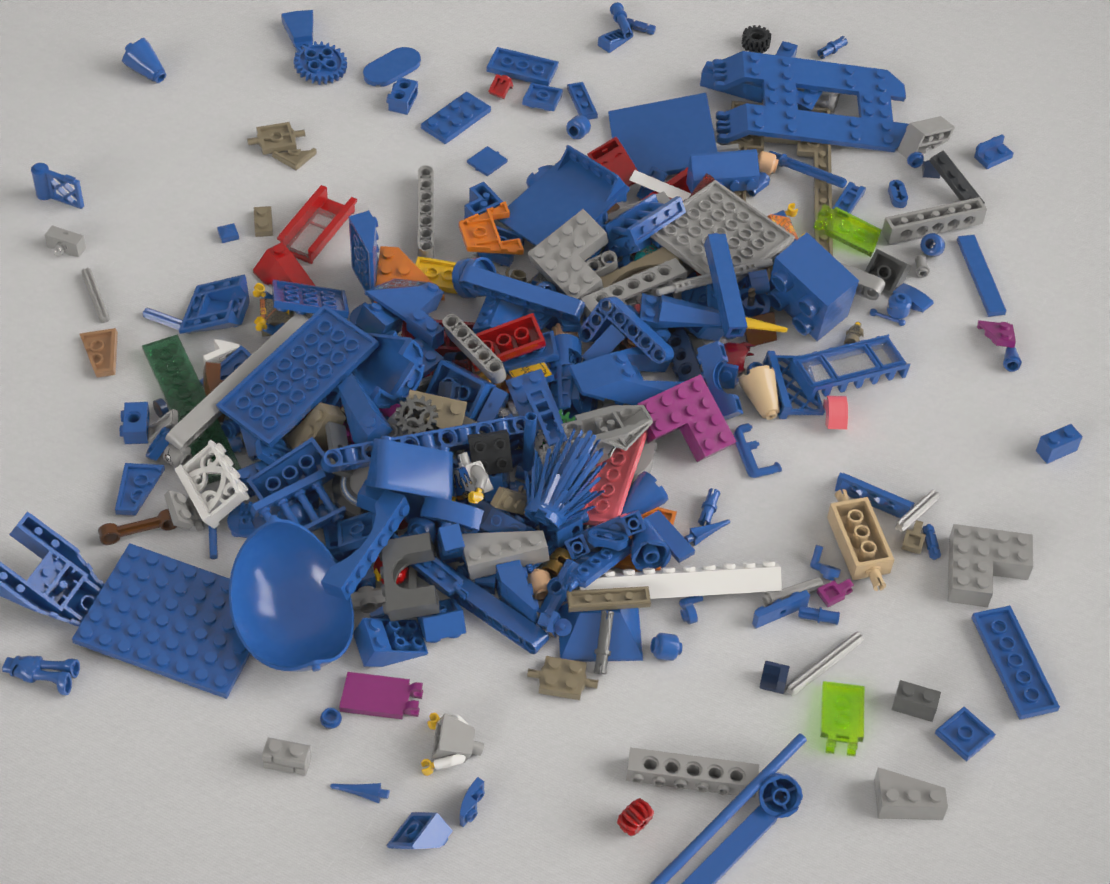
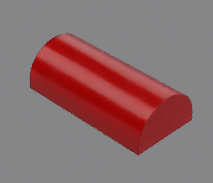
(513, 338)

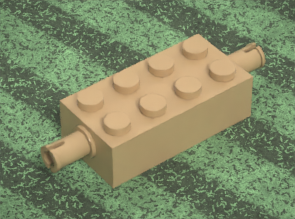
(860, 539)

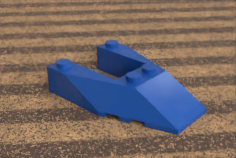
(619, 377)
(61, 583)

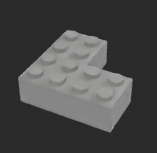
(564, 254)
(979, 555)

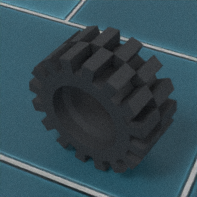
(750, 37)

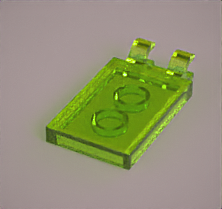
(848, 229)
(842, 715)

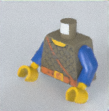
(270, 318)

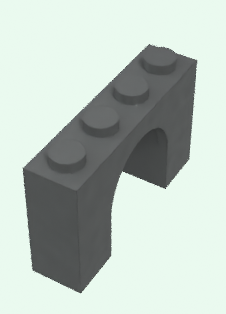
(397, 555)

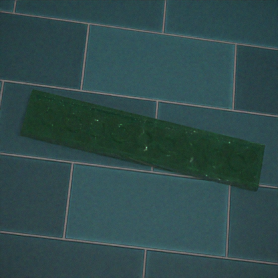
(184, 392)

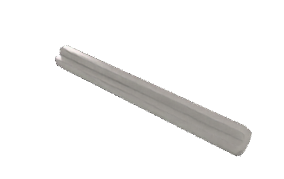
(824, 663)

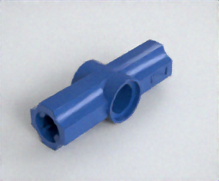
(556, 589)

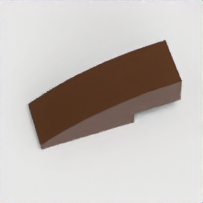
(211, 380)

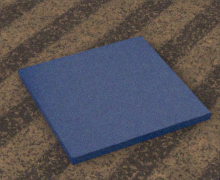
(665, 132)

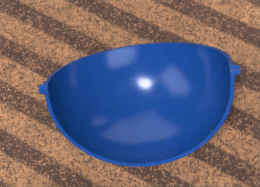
(281, 600)

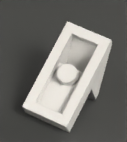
(222, 351)

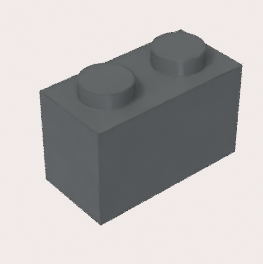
(916, 700)

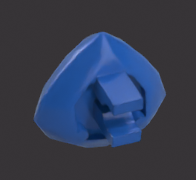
(422, 525)

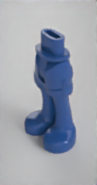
(31, 669)

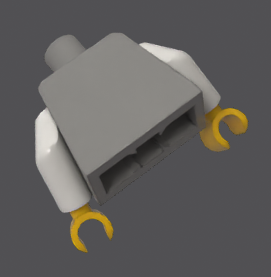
(452, 742)

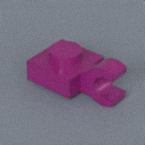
(833, 593)

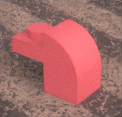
(836, 412)

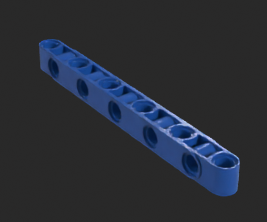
(355, 457)

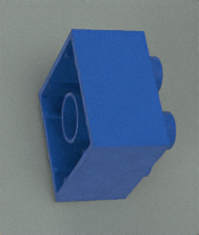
(811, 287)

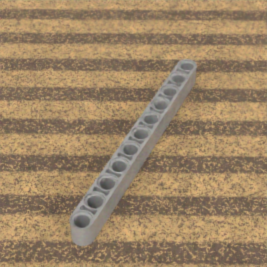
(206, 411)

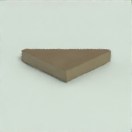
(294, 158)

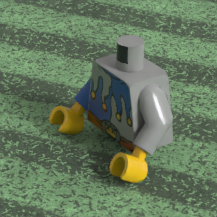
(470, 480)

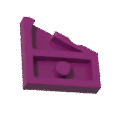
(1000, 333)

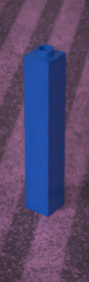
(725, 285)

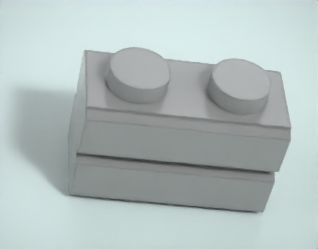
(286, 756)

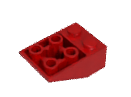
(615, 158)

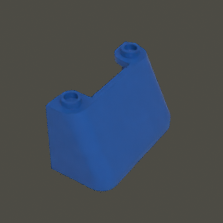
(411, 468)

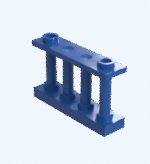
(644, 219)
(298, 490)

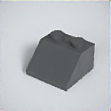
(889, 269)

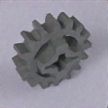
(423, 412)

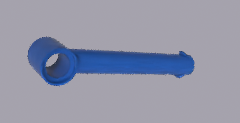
(528, 447)

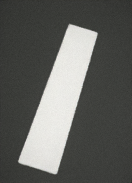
(658, 186)

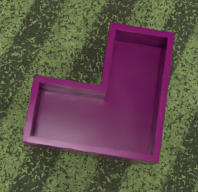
(694, 413)

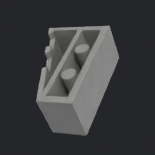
(925, 135)
(908, 797)

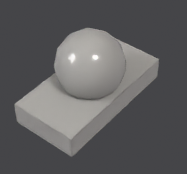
(168, 420)

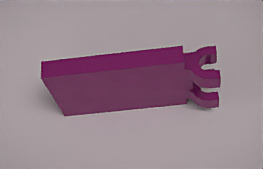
(380, 696)

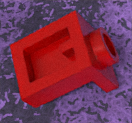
(500, 86)

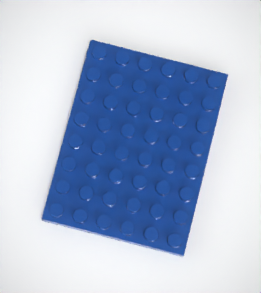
(166, 621)

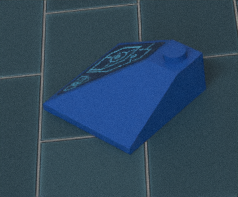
(406, 296)

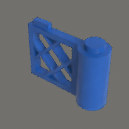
(46, 186)

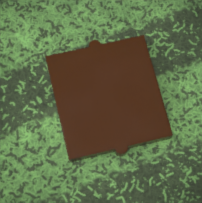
(760, 337)

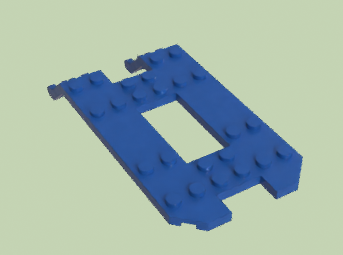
(780, 112)

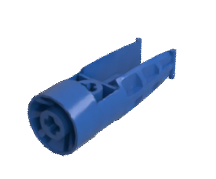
(569, 353)

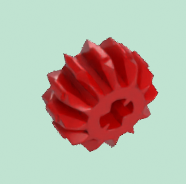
(635, 817)

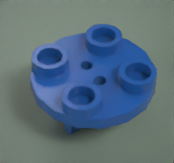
(242, 522)

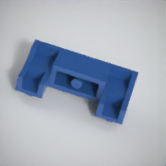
(498, 520)

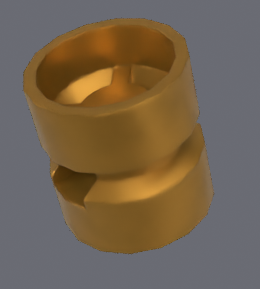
(556, 561)

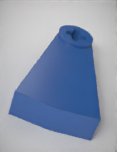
(299, 27)

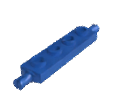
(596, 566)
(440, 575)

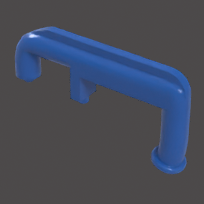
(744, 449)

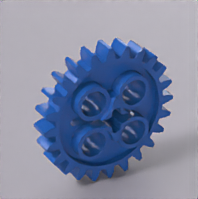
(320, 63)

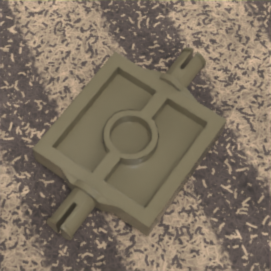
(276, 138)
(562, 678)

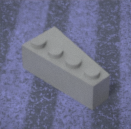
(487, 550)

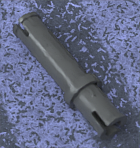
(602, 651)

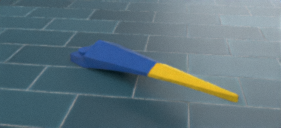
(673, 312)

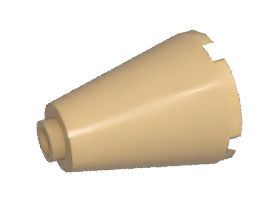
(761, 390)

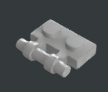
(181, 511)

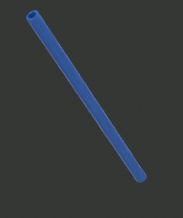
(729, 810)

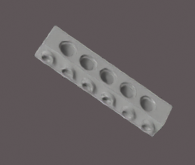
(934, 220)
(631, 289)
(683, 765)

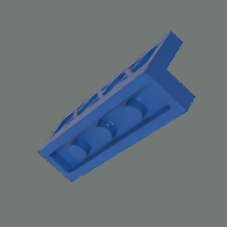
(878, 497)

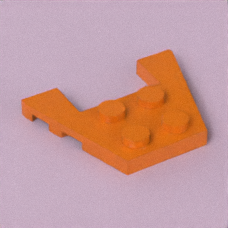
(482, 235)

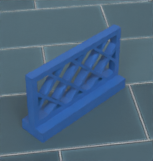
(785, 398)

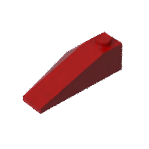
(281, 265)

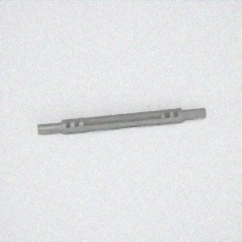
(702, 280)

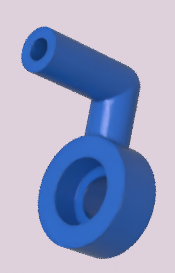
(829, 572)
(688, 610)

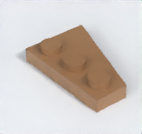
(101, 350)

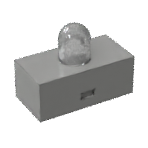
(65, 241)

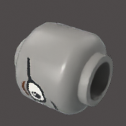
(175, 457)

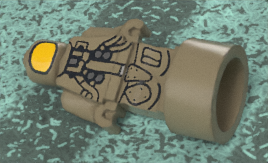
(854, 333)

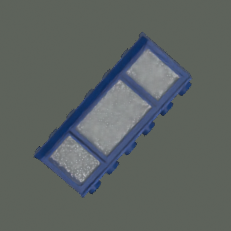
(847, 364)

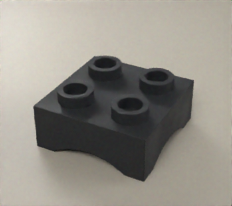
(492, 451)

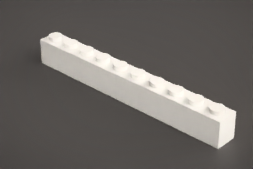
(696, 581)

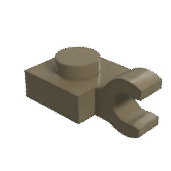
(914, 539)

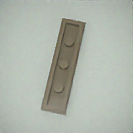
(608, 599)

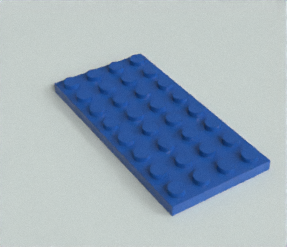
(297, 376)

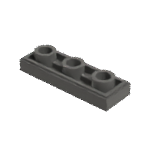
(337, 438)

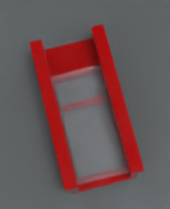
(315, 225)

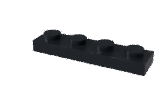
(953, 177)

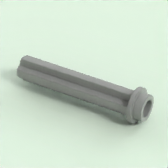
(810, 586)

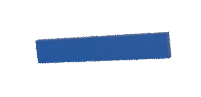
(981, 275)
(733, 848)

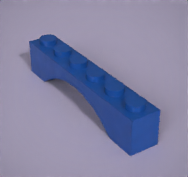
(345, 575)

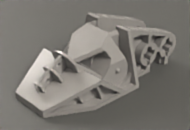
(614, 425)

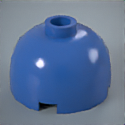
(780, 795)

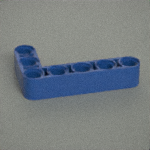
(627, 327)

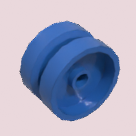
(480, 262)

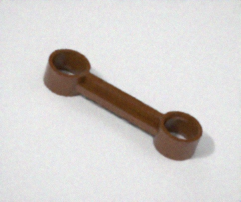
(111, 533)

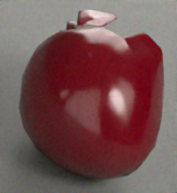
(737, 353)

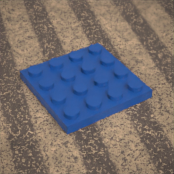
(308, 298)

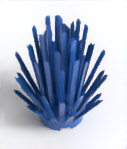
(552, 490)

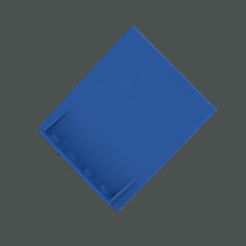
(561, 193)

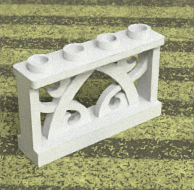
(190, 474)

